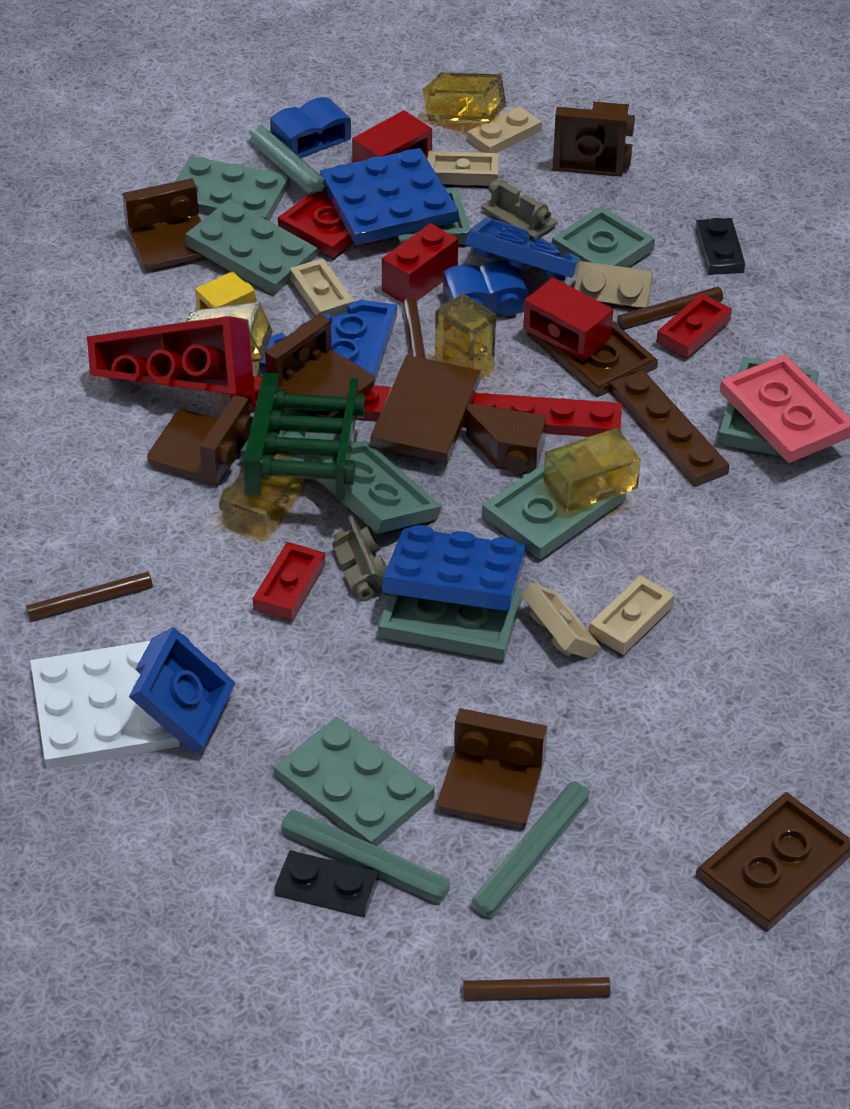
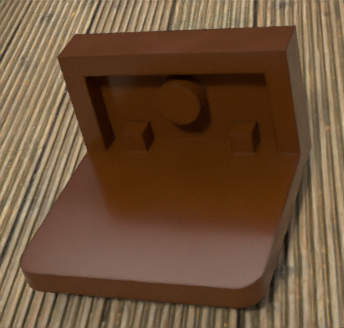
(312, 367)
(203, 444)

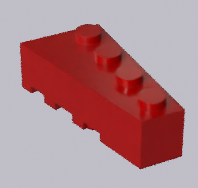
(186, 355)

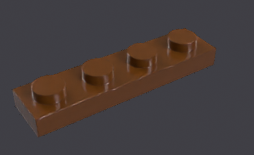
(669, 428)

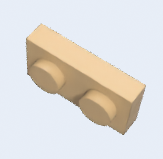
(504, 131)
(465, 167)
(614, 284)
(320, 288)
(631, 614)
(555, 615)

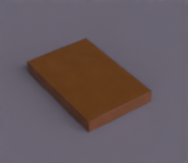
(611, 362)
(425, 408)
(775, 861)

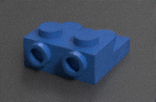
(181, 688)

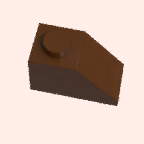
(507, 437)

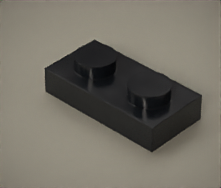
(720, 246)
(326, 883)

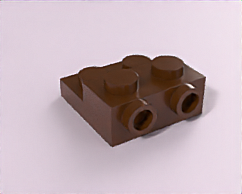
(593, 139)

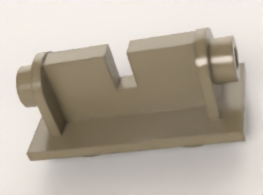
(518, 210)
(358, 547)

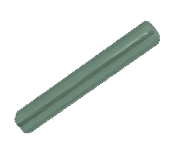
(286, 160)
(530, 850)
(365, 855)

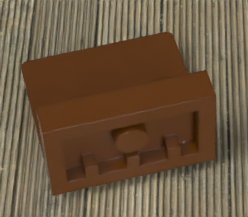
(159, 221)
(493, 768)

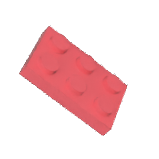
(786, 408)

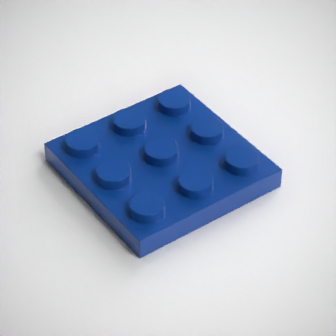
(388, 196)
(455, 568)

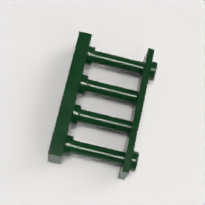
(269, 423)

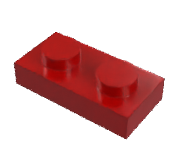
(694, 325)
(289, 581)

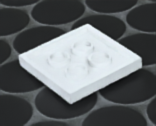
(88, 707)

